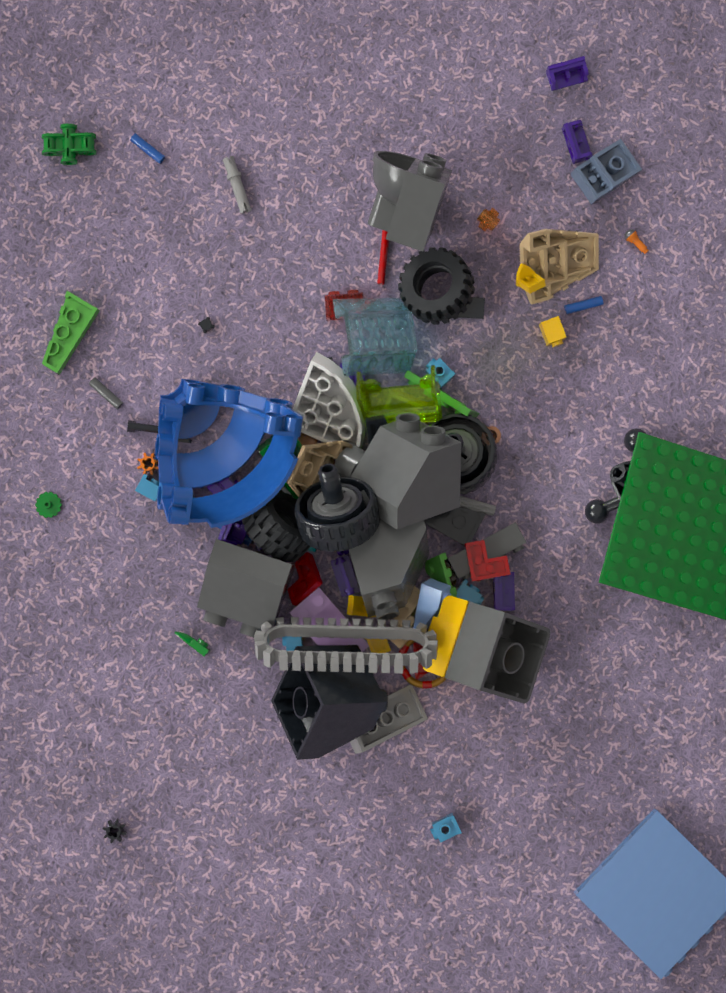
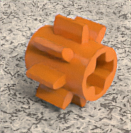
(147, 458)

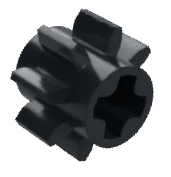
(116, 824)

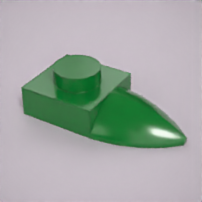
(199, 645)

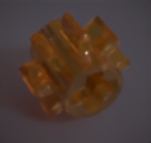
(488, 219)

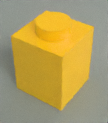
(553, 332)

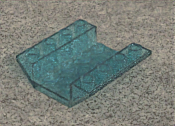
(377, 335)

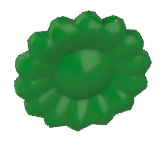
(48, 504)

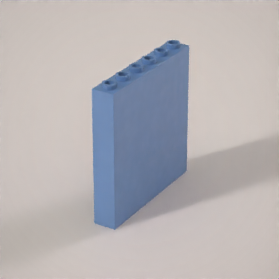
(656, 893)

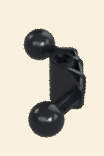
(598, 510)

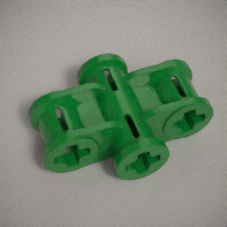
(68, 144)

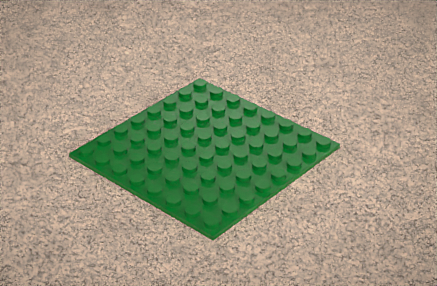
(671, 528)

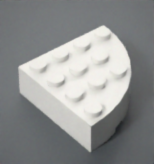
(329, 404)

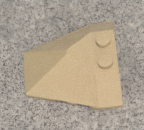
(559, 259)
(309, 462)

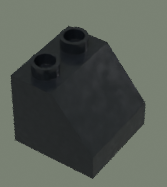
(327, 707)

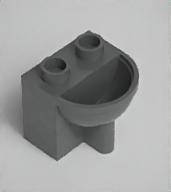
(408, 196)

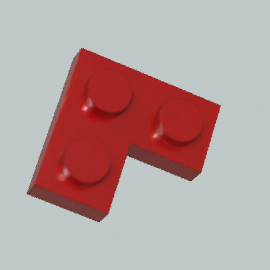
(481, 566)
(308, 579)

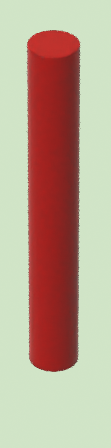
(383, 259)

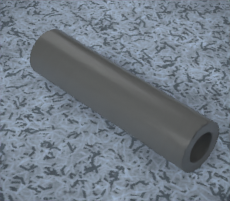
(105, 393)

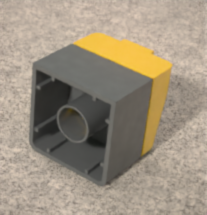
(488, 649)

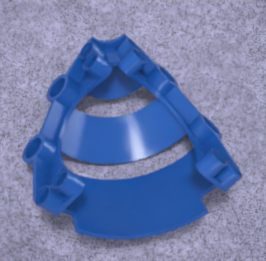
(191, 412)

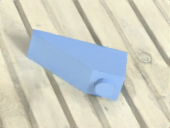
(430, 601)

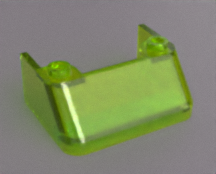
(418, 399)

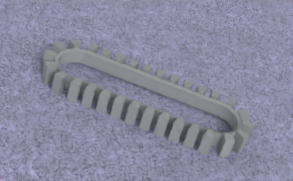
(296, 657)

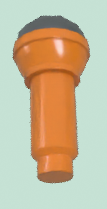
(632, 236)

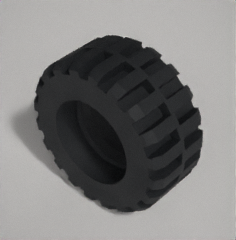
(420, 270)
(276, 529)

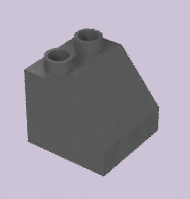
(411, 471)
(390, 567)
(243, 587)

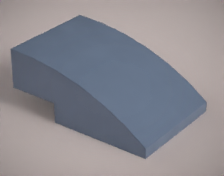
(605, 171)

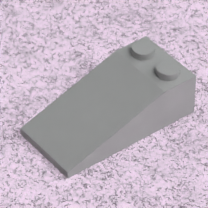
(401, 714)

